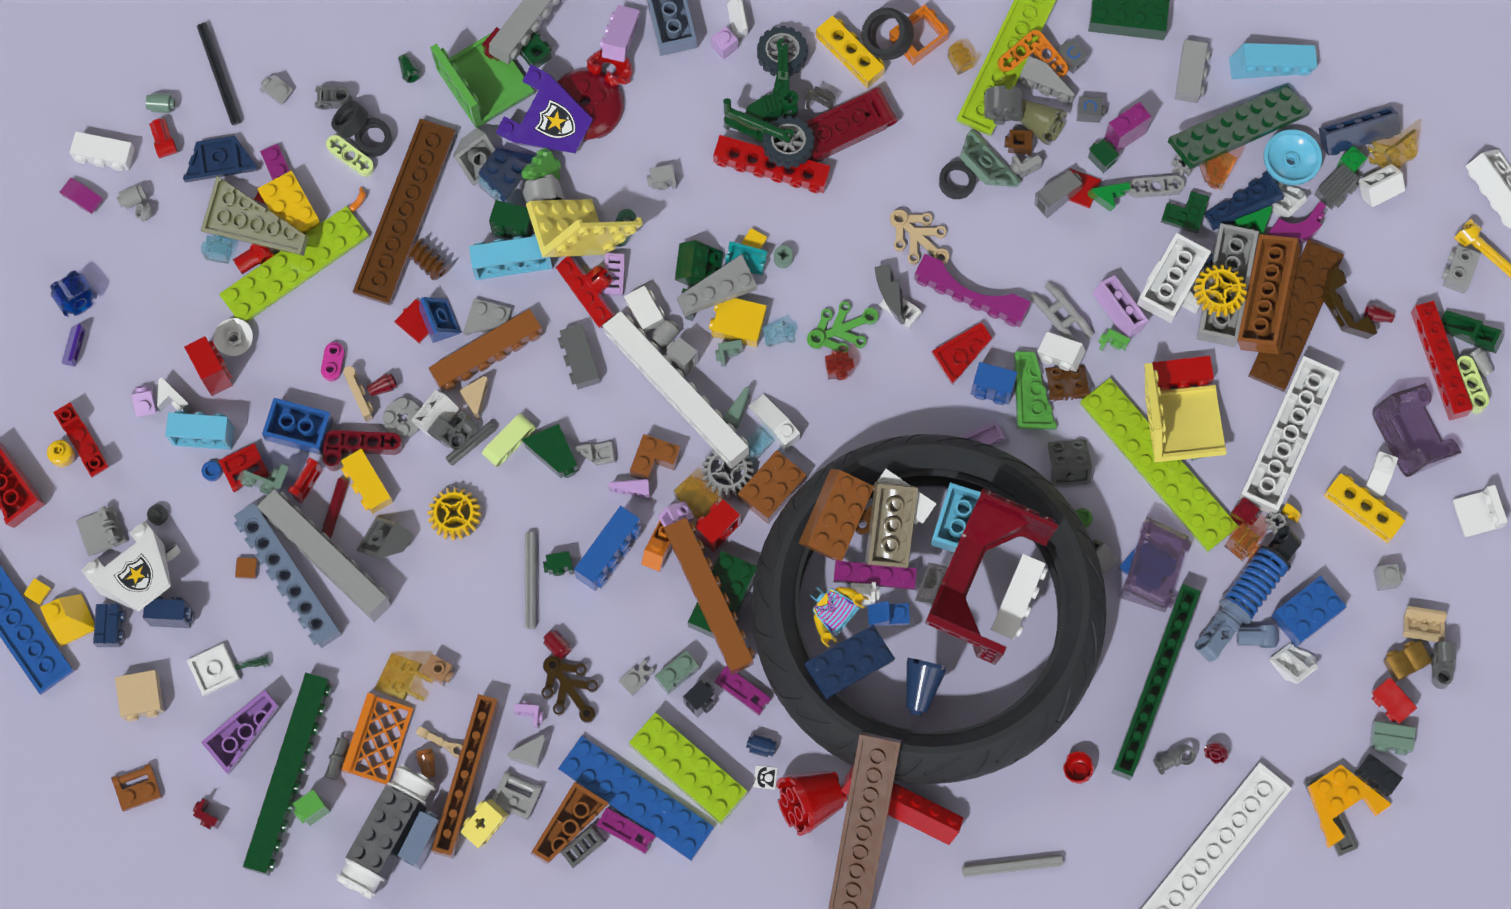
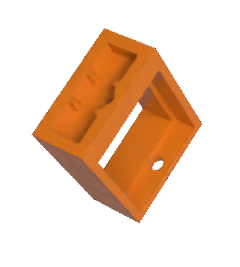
(939, 27)

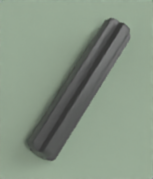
(473, 442)

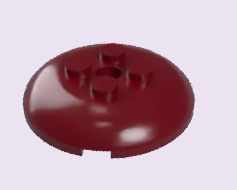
(605, 103)

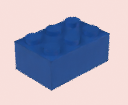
(297, 426)
(1308, 611)

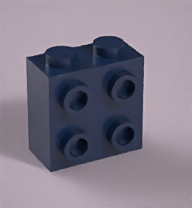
(169, 613)

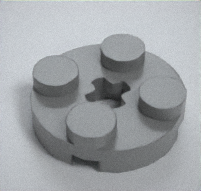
(391, 417)

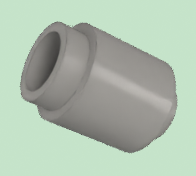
(131, 196)
(665, 333)

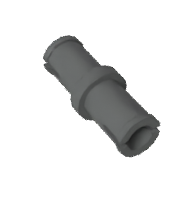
(336, 758)

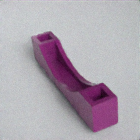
(1009, 307)

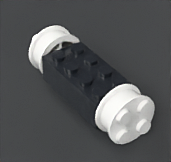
(384, 832)

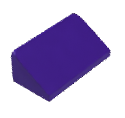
(73, 345)

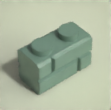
(676, 672)
(1392, 737)

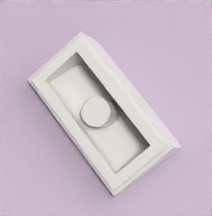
(737, 18)

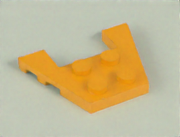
(1337, 793)

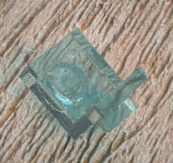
(779, 333)
(759, 442)

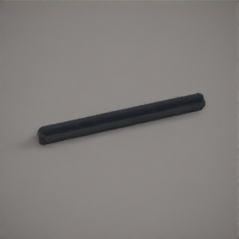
(218, 74)

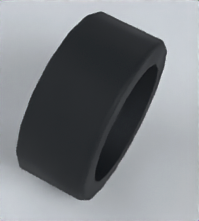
(349, 119)
(380, 149)
(956, 194)

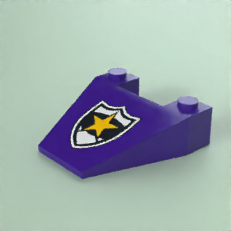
(552, 120)

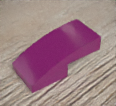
(81, 195)

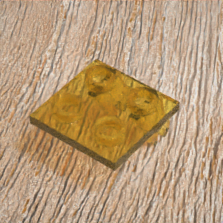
(1397, 154)
(398, 677)

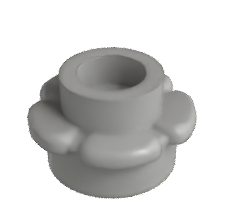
(143, 211)

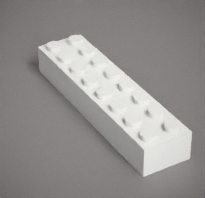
(1289, 435)

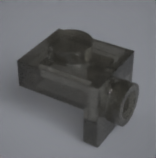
(821, 96)

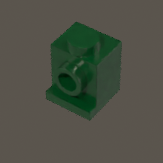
(558, 563)

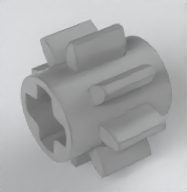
(1178, 168)
(1271, 524)

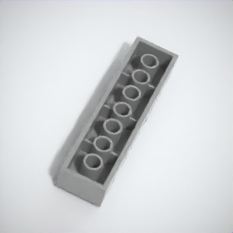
(321, 553)

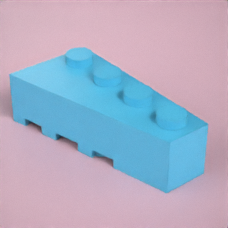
(1272, 60)

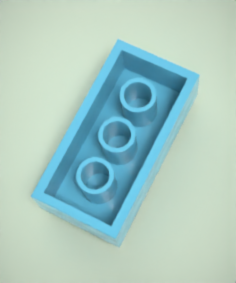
(507, 257)

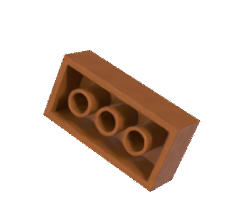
(836, 515)

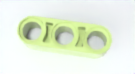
(1473, 376)
(508, 440)

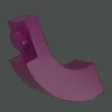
(1303, 230)

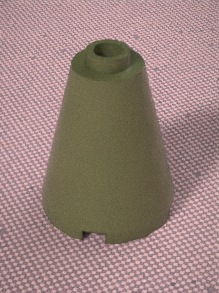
(1043, 120)

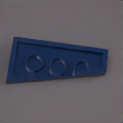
(1253, 198)

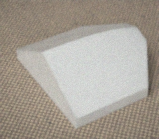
(1292, 201)
(1294, 663)

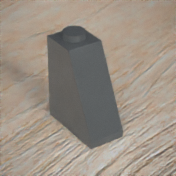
(1057, 193)

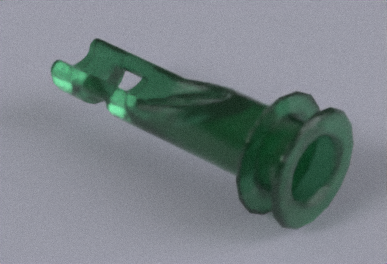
(254, 663)

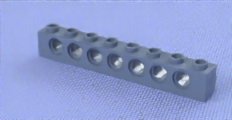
(328, 631)

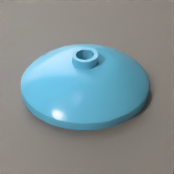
(1293, 146)

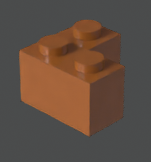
(653, 452)

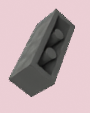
(578, 357)

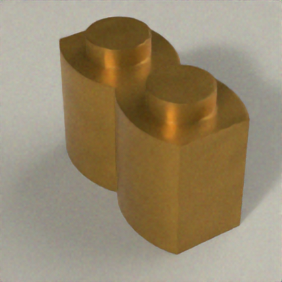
(1407, 661)

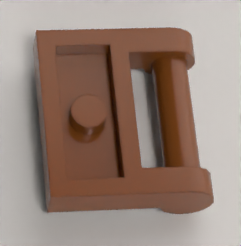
(139, 793)

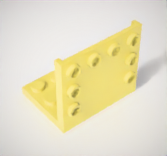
(574, 228)
(1183, 420)

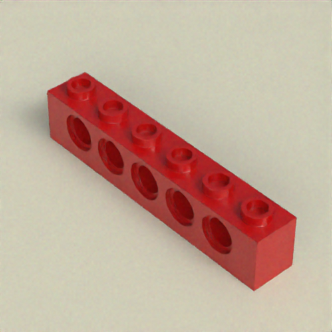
(728, 145)
(1441, 360)

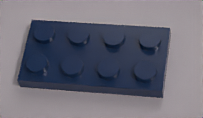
(849, 661)

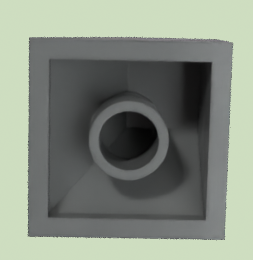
(385, 539)

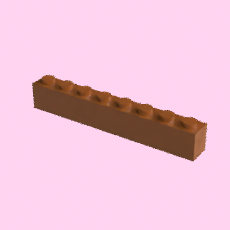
(708, 595)
(465, 776)

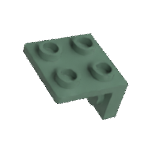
(266, 486)

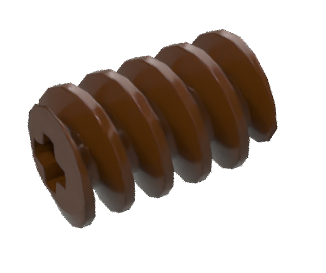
(428, 261)

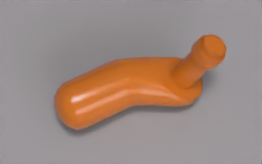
(357, 203)

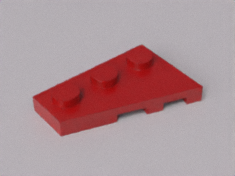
(961, 351)

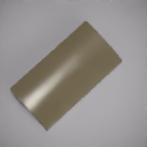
(891, 524)

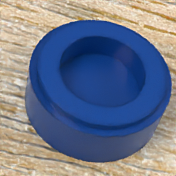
(211, 471)

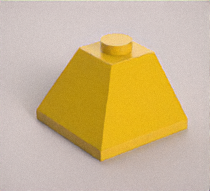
(68, 618)

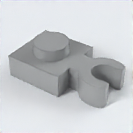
(634, 680)

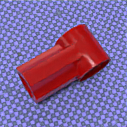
(163, 142)
(252, 257)

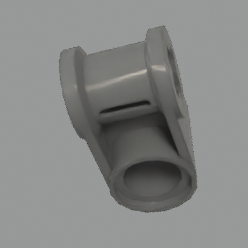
(328, 97)

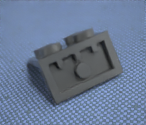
(1070, 462)

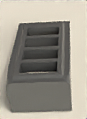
(597, 835)

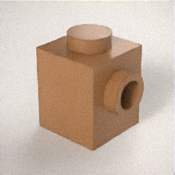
(438, 670)

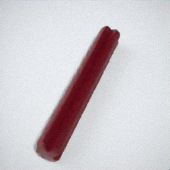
(334, 507)

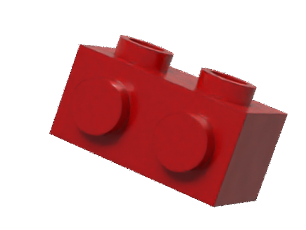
(1393, 700)

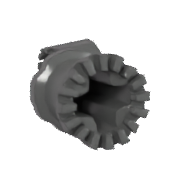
(1174, 758)

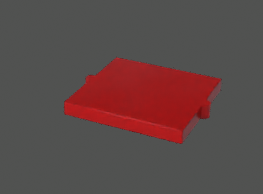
(1082, 197)
(412, 322)

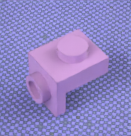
(143, 400)
(527, 709)

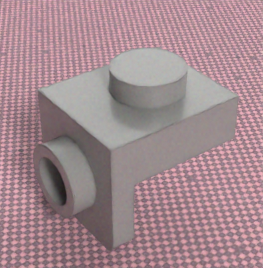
(275, 88)

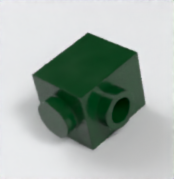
(1103, 155)

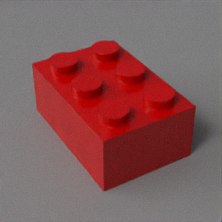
(209, 365)

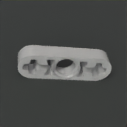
(1161, 180)

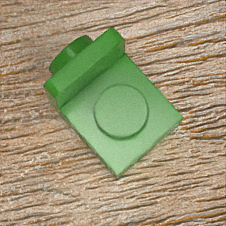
(1116, 339)

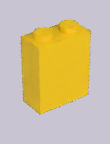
(738, 321)

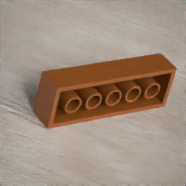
(1269, 294)

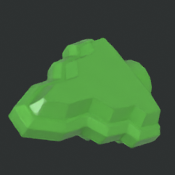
(542, 165)

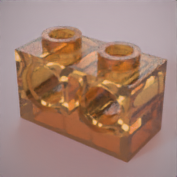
(1243, 542)

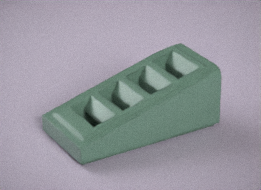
(736, 411)

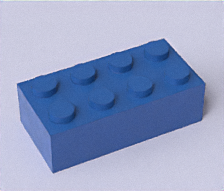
(608, 549)

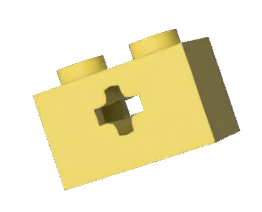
(494, 818)

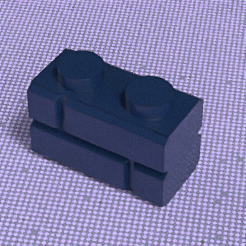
(108, 625)

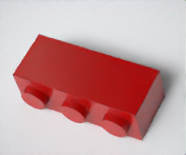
(1184, 372)

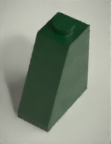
(552, 451)

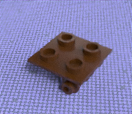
(1067, 383)

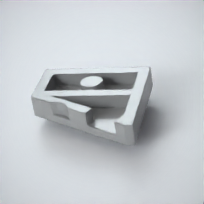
(485, 317)

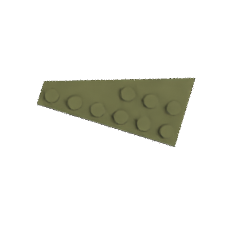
(245, 220)

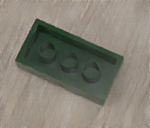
(1130, 18)
(736, 579)

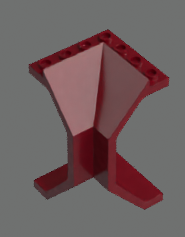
(990, 525)

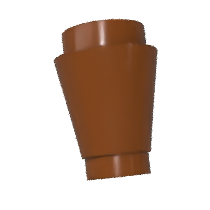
(426, 762)

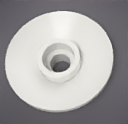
(233, 328)

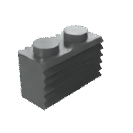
(1337, 187)

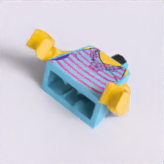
(835, 610)

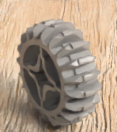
(721, 474)

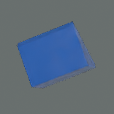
(438, 318)

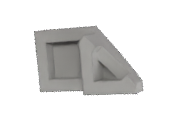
(599, 453)

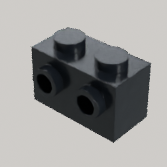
(700, 698)
(1378, 775)

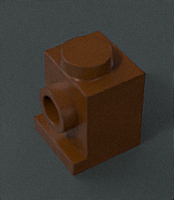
(1021, 136)

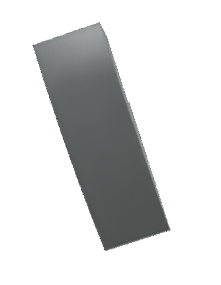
(891, 291)

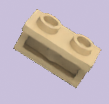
(1424, 624)

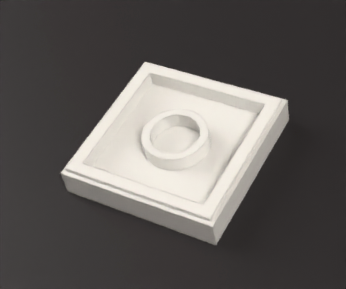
(213, 670)

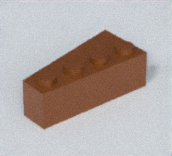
(570, 819)

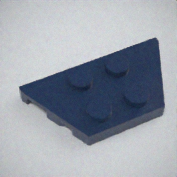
(218, 158)
(504, 170)

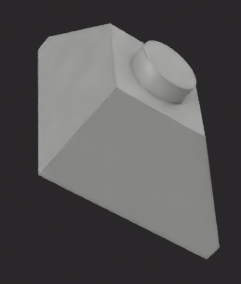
(473, 153)

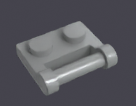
(513, 801)

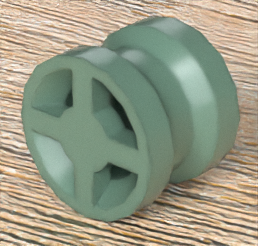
(783, 261)

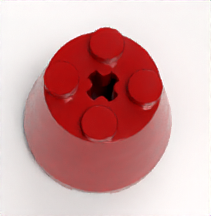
(809, 799)

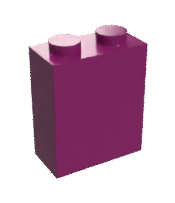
(1128, 127)

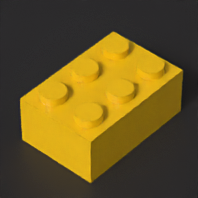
(287, 200)

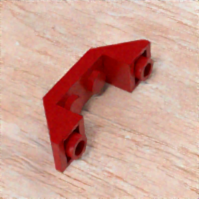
(81, 439)

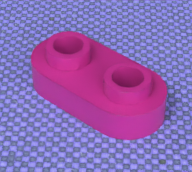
(332, 360)

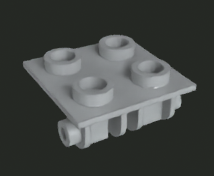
(101, 531)

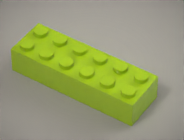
(688, 768)

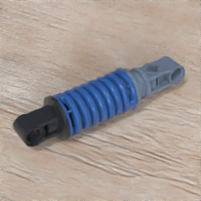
(1248, 592)

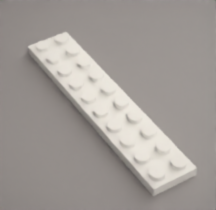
(1221, 842)

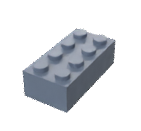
(672, 25)

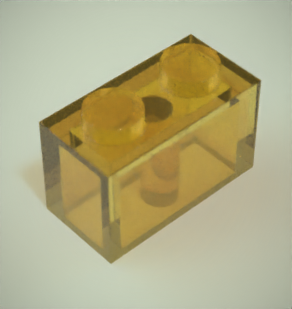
(695, 496)

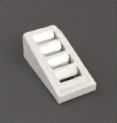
(910, 308)

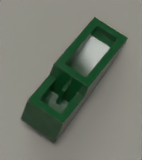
(1472, 331)

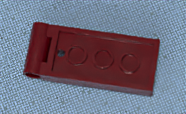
(850, 124)

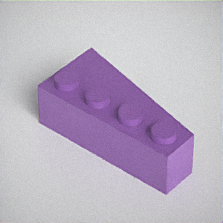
(237, 734)

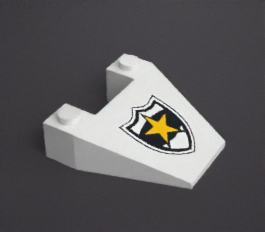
(134, 575)

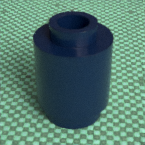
(761, 745)

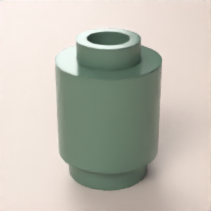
(160, 102)

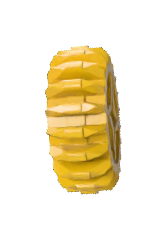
(1234, 286)
(459, 507)

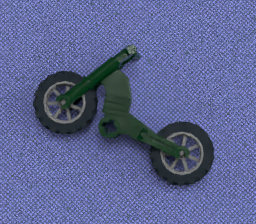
(768, 116)

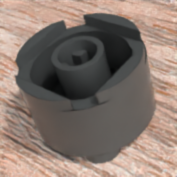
(1003, 104)

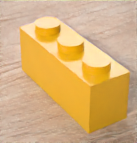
(365, 482)

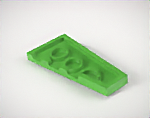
(1031, 399)

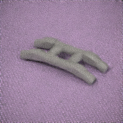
(1061, 302)

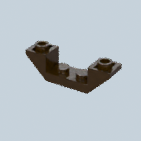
(1335, 279)

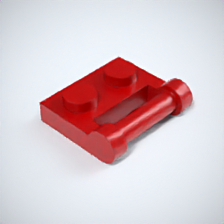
(240, 461)
(306, 480)

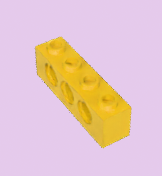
(865, 74)
(1368, 518)

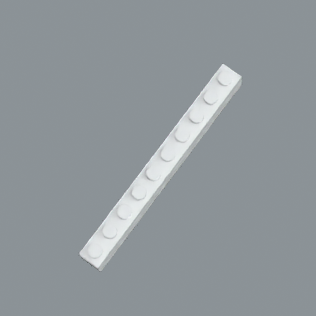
(676, 389)

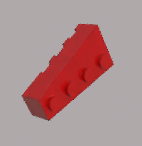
(17, 494)

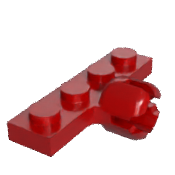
(588, 288)

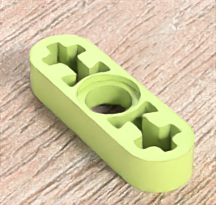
(349, 148)

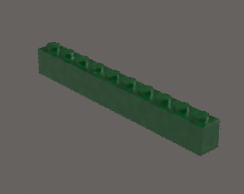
(1156, 682)
(287, 774)

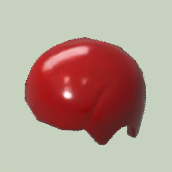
(1078, 767)

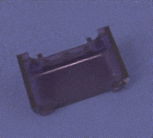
(1411, 431)
(1155, 565)

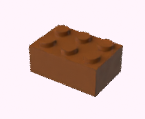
(772, 486)

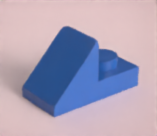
(888, 614)

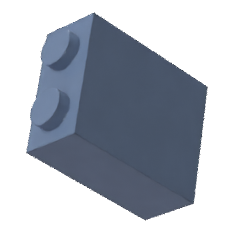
(420, 839)

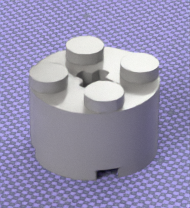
(543, 189)

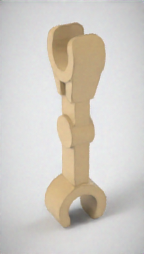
(423, 733)

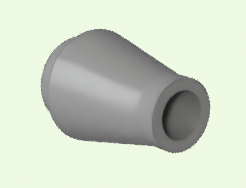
(1481, 361)

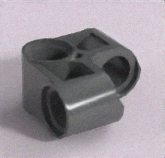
(461, 428)
(1443, 663)

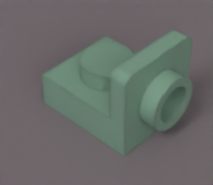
(730, 348)

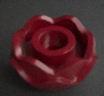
(1216, 752)

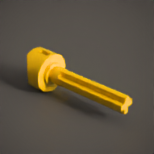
(1470, 235)

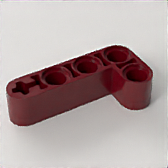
(364, 439)

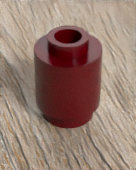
(557, 644)

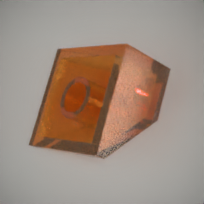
(1218, 170)

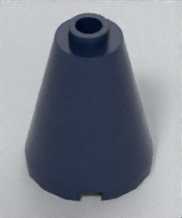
(922, 684)

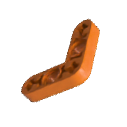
(1036, 49)

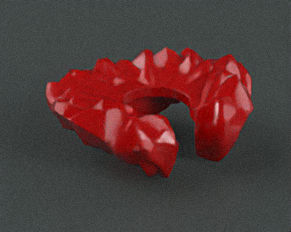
(620, 76)

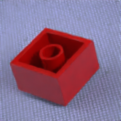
(717, 524)

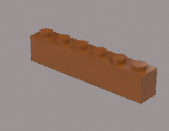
(486, 350)

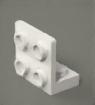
(1480, 512)

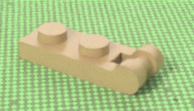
(358, 392)

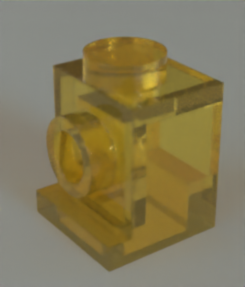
(960, 58)

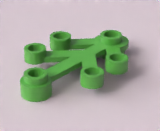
(839, 329)

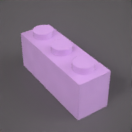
(620, 33)
(1120, 307)

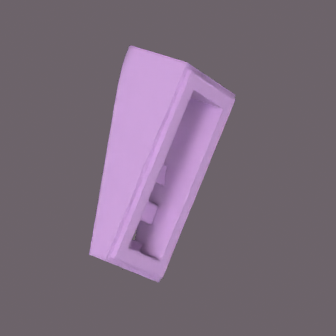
(612, 257)
(632, 487)

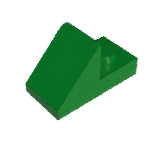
(1105, 194)
(1257, 220)

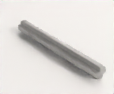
(530, 580)
(1012, 865)

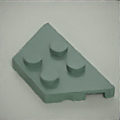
(986, 163)

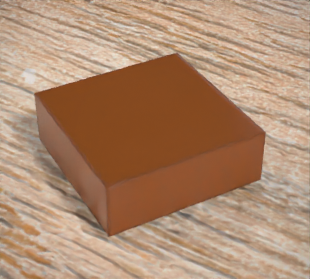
(246, 568)

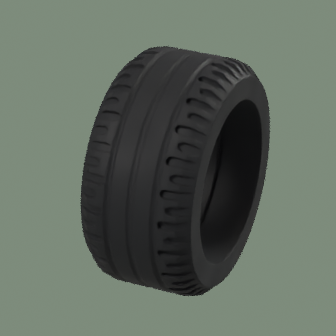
(870, 29)

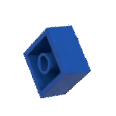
(993, 383)

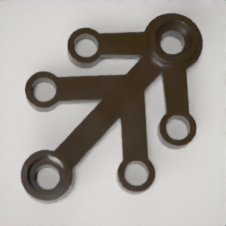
(567, 686)

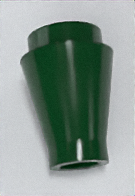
(409, 70)

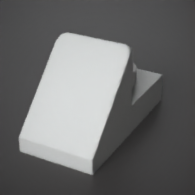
(167, 394)

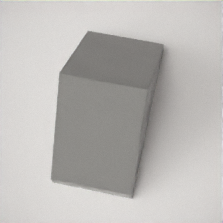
(529, 753)

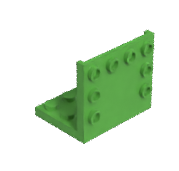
(481, 84)

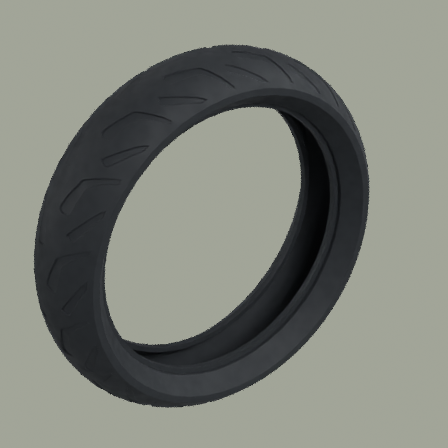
(962, 752)

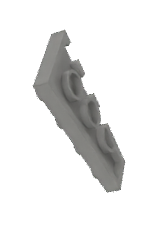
(723, 285)

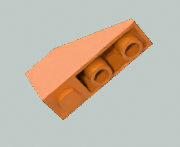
(656, 549)

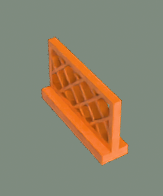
(360, 733)

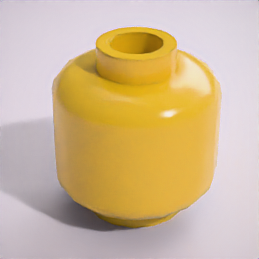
(60, 453)

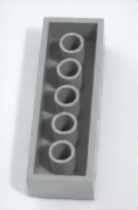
(1232, 248)

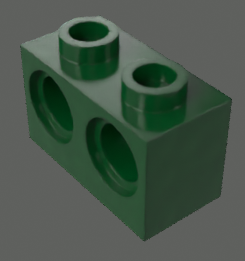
(536, 44)

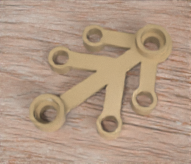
(917, 235)

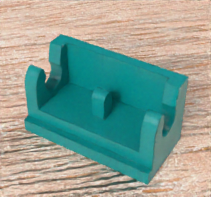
(753, 257)

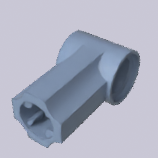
(1262, 636)

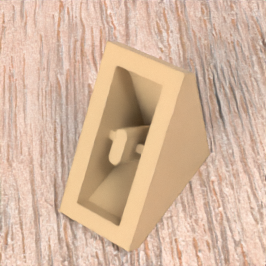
(474, 395)

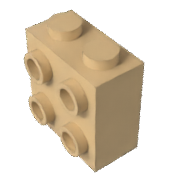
(139, 695)

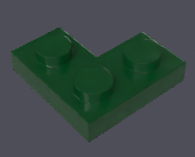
(1188, 217)

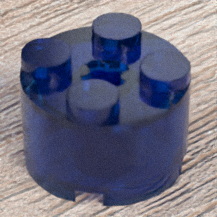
(73, 294)

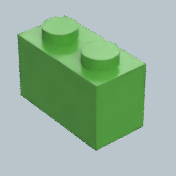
(310, 808)

